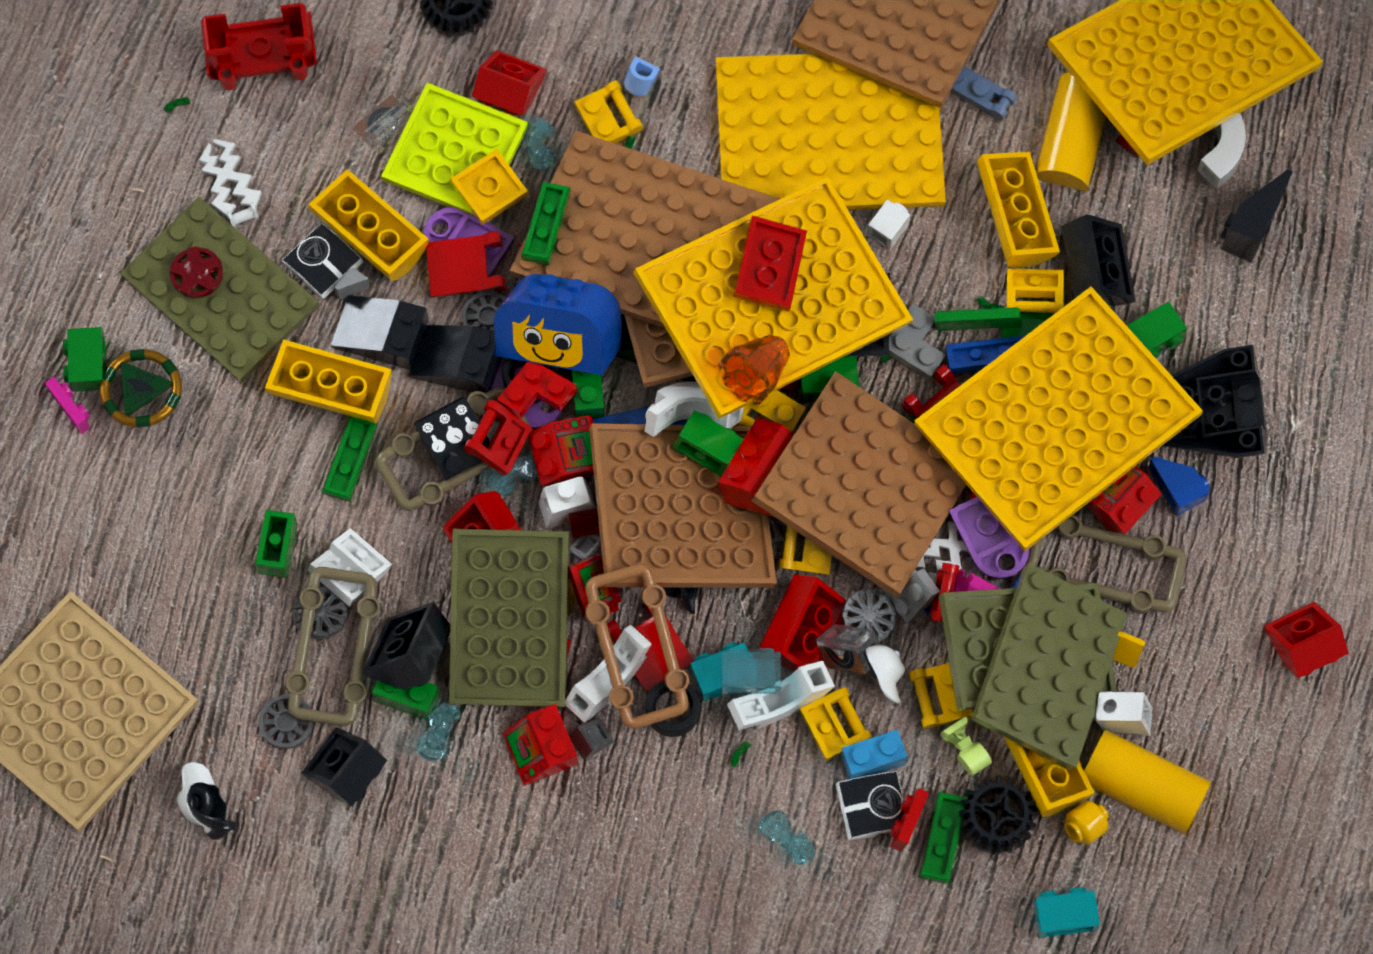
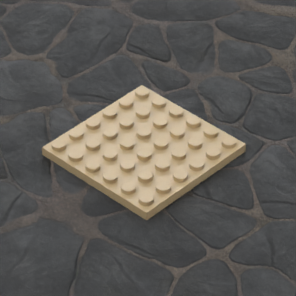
(82, 710)

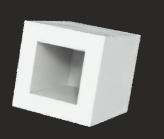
(889, 224)

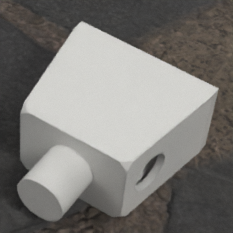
(565, 498)
(1124, 712)

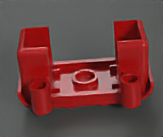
(259, 46)

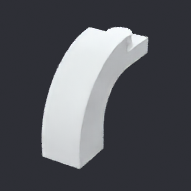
(1225, 157)
(678, 403)
(797, 690)
(593, 691)

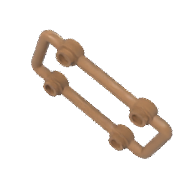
(598, 613)

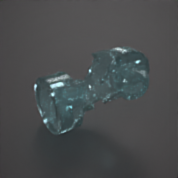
(540, 154)
(523, 467)
(434, 741)
(777, 828)

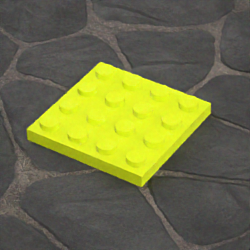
(444, 139)

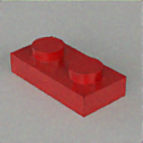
(903, 829)

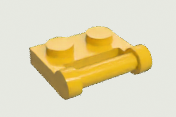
(600, 119)
(1035, 284)
(777, 408)
(814, 557)
(944, 689)
(827, 728)

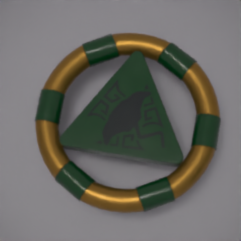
(140, 388)

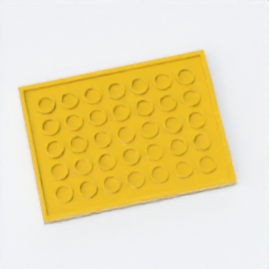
(1181, 65)
(810, 119)
(836, 305)
(1058, 418)

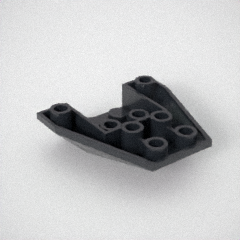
(1232, 405)

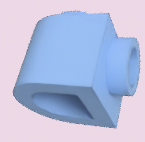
(637, 81)

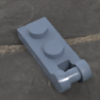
(980, 92)

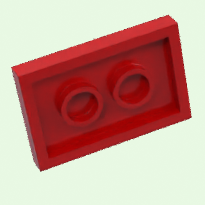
(770, 263)

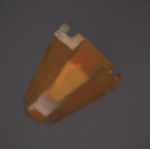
(755, 367)

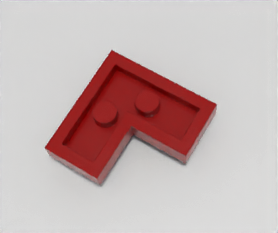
(536, 382)

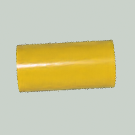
(1071, 137)
(1018, 208)
(370, 225)
(329, 381)
(1146, 781)
(1050, 784)

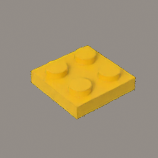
(489, 186)

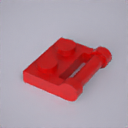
(506, 441)
(945, 582)

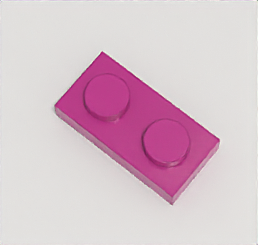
(62, 395)

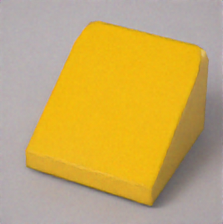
(1128, 649)

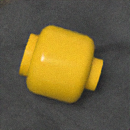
(1086, 822)

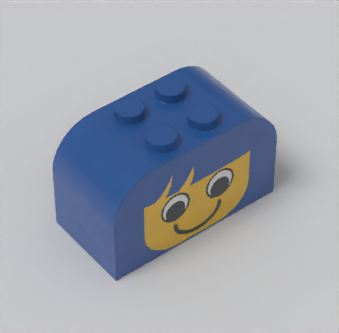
(559, 324)

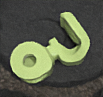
(972, 755)

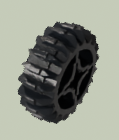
(472, 12)
(985, 811)

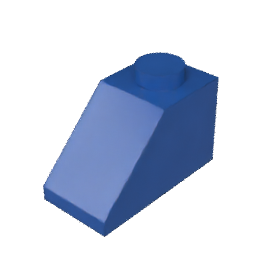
(1179, 484)

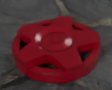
(196, 272)

